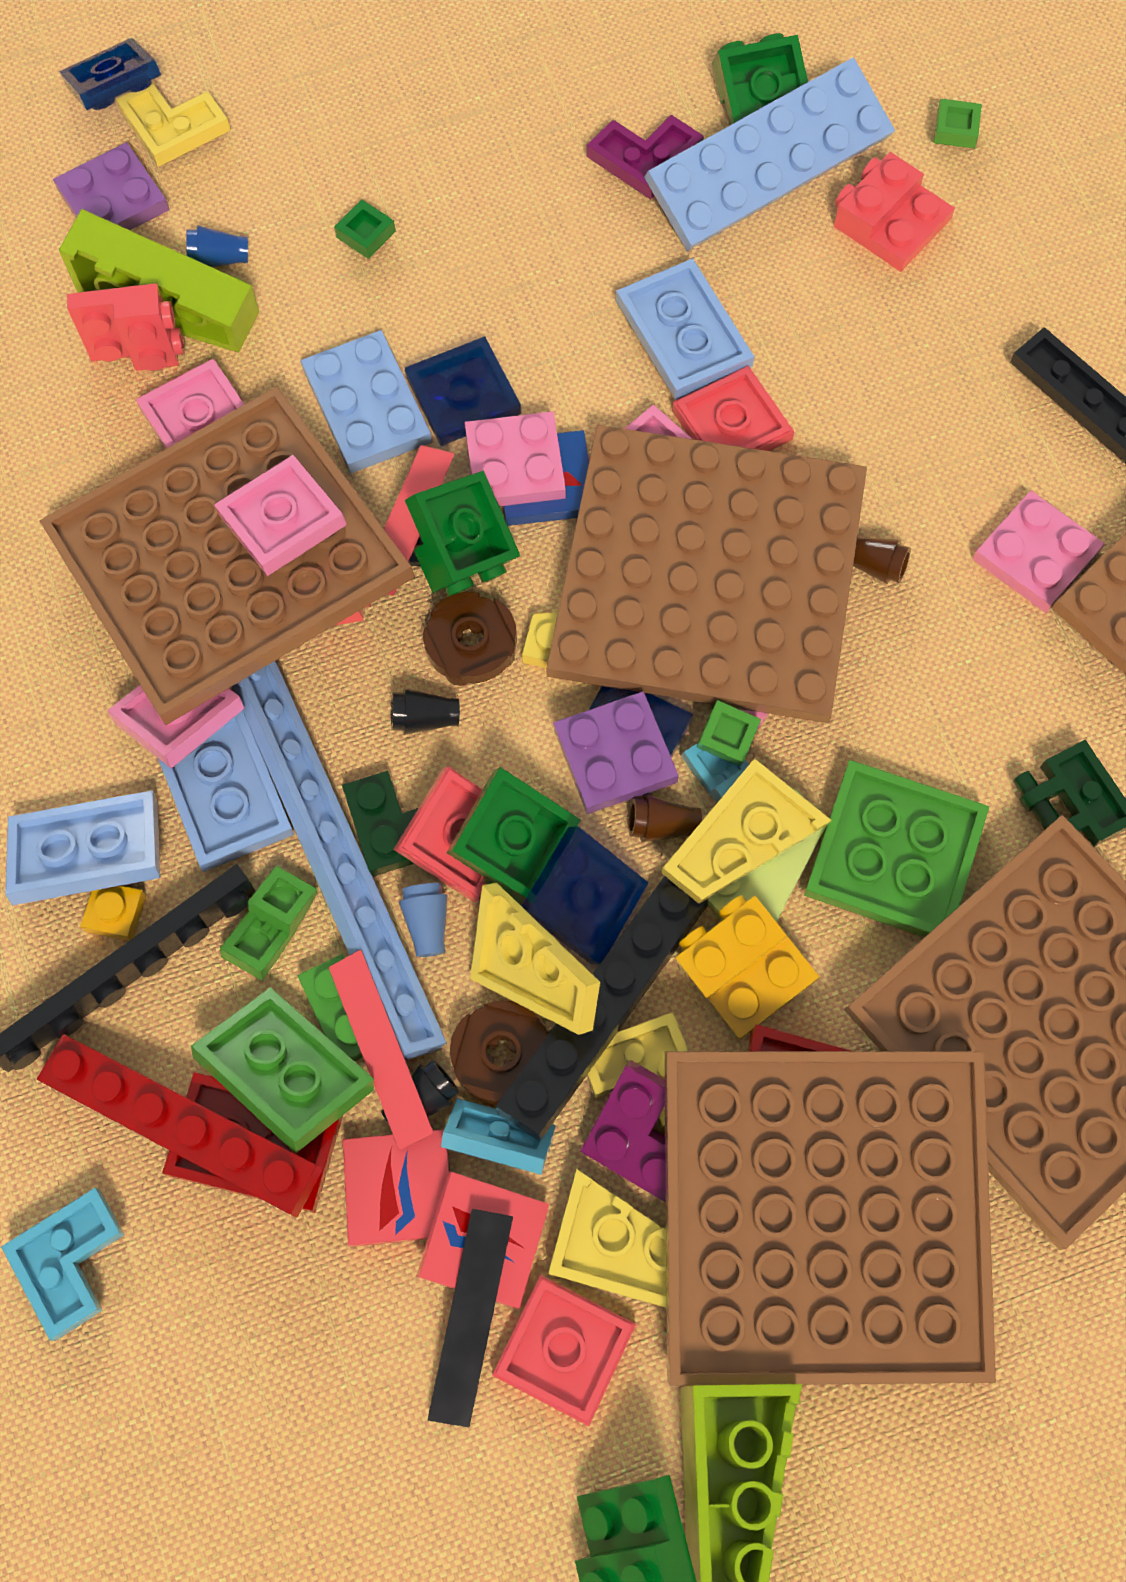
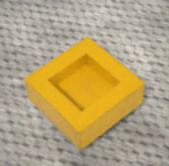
(114, 912)

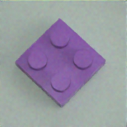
(113, 189)
(615, 752)

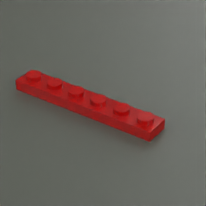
(181, 1125)

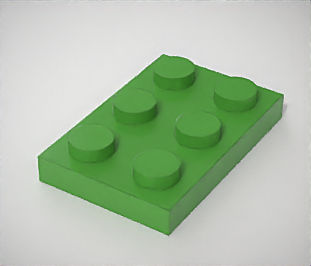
(283, 1069)

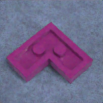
(632, 157)
(625, 1133)

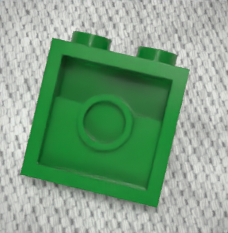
(757, 73)
(461, 534)
(510, 834)
(634, 1534)

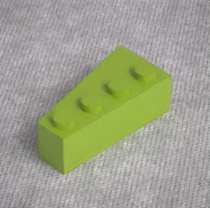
(203, 299)
(734, 1475)

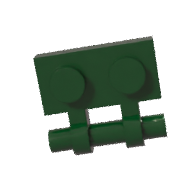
(1084, 788)

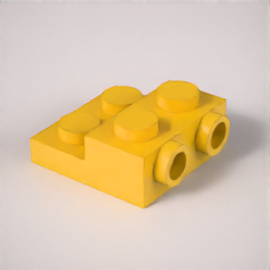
(745, 965)

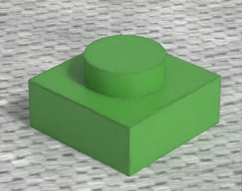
(957, 123)
(728, 733)

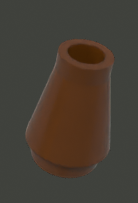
(882, 558)
(661, 819)

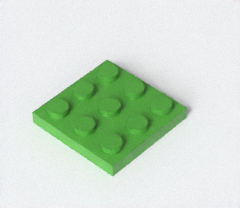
(896, 850)

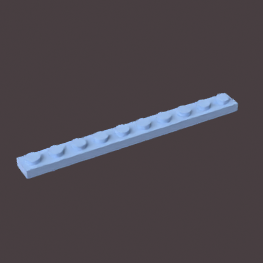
(337, 858)

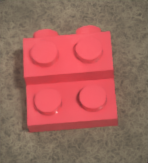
(891, 211)
(128, 324)

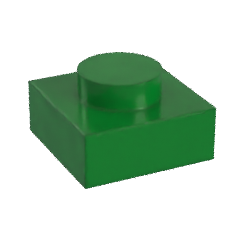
(364, 229)

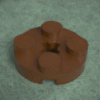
(467, 663)
(487, 1028)

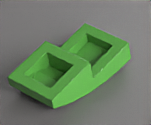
(269, 924)

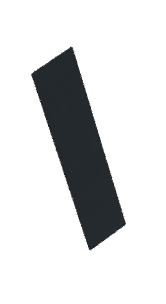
(470, 1318)

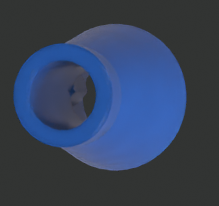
(216, 247)

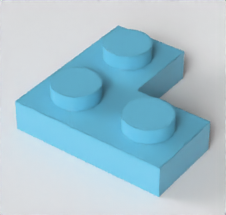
(49, 1261)

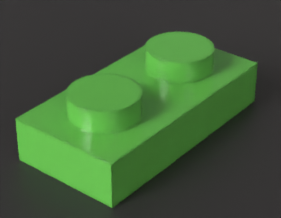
(329, 1008)

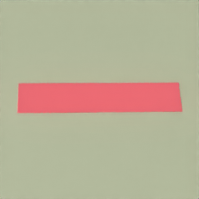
(425, 473)
(380, 1050)

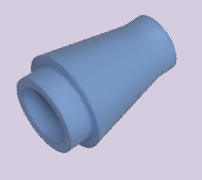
(425, 916)

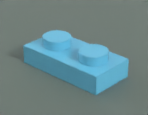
(486, 1135)

